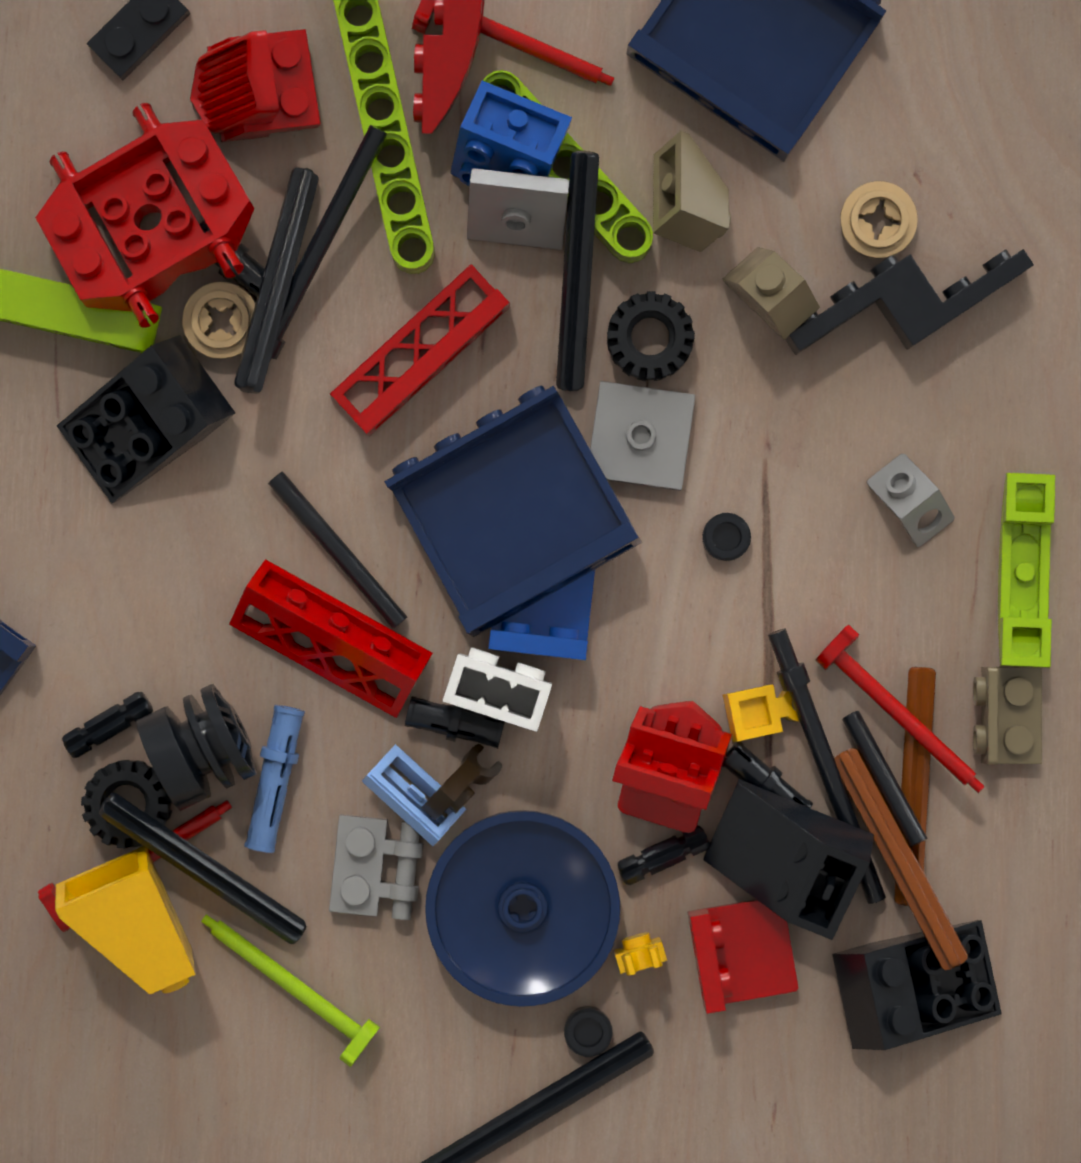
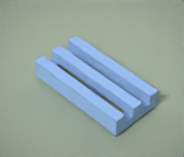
(408, 799)

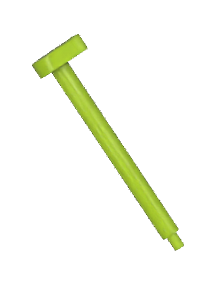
(358, 1034)

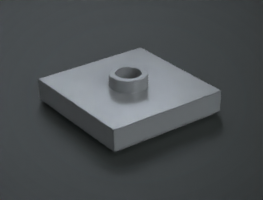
(517, 208)
(642, 434)

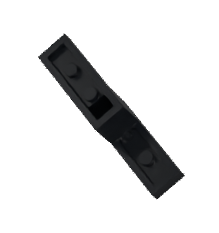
(909, 299)

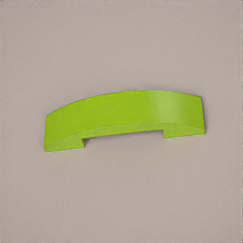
(1025, 570)

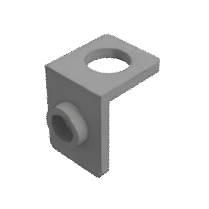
(910, 496)

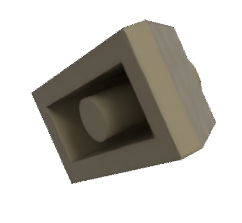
(688, 195)
(773, 290)

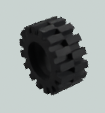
(671, 315)
(106, 781)

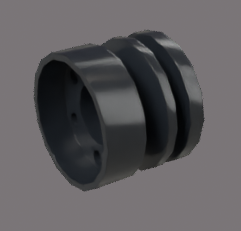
(200, 745)

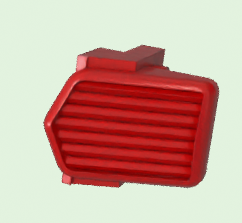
(256, 85)
(671, 764)

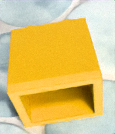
(129, 920)

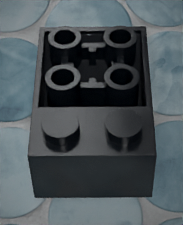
(145, 417)
(790, 857)
(902, 995)

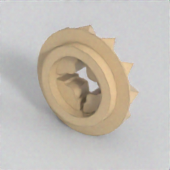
(897, 207)
(197, 319)

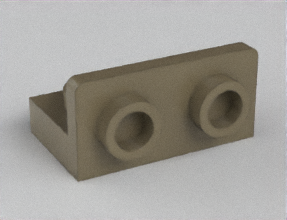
(1009, 715)

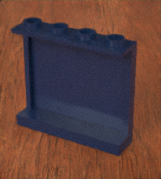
(757, 60)
(512, 509)

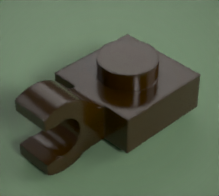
(456, 790)

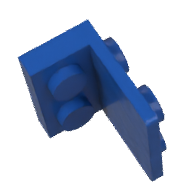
(507, 135)
(551, 626)

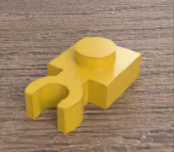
(757, 712)
(639, 953)

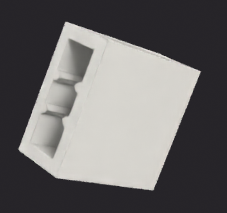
(498, 691)

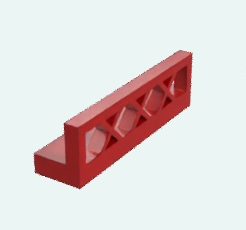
(431, 362)
(333, 631)

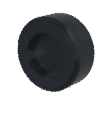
(726, 536)
(588, 1031)

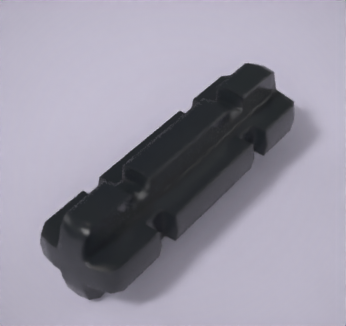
(107, 724)
(663, 855)

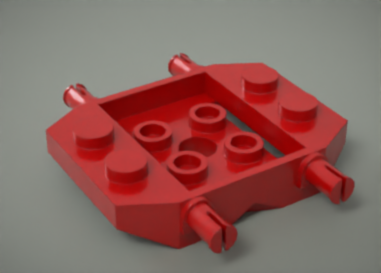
(127, 189)

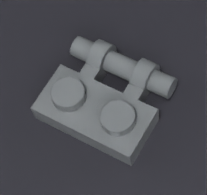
(359, 867)

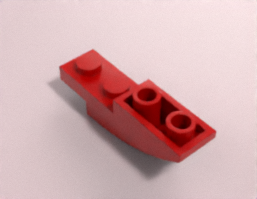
(446, 59)

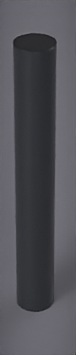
(884, 779)

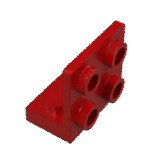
(741, 953)

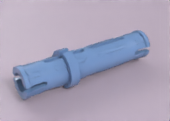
(274, 778)

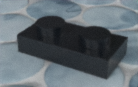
(136, 33)

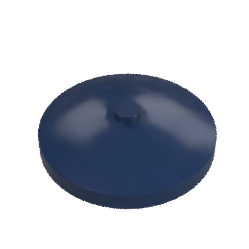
(522, 908)

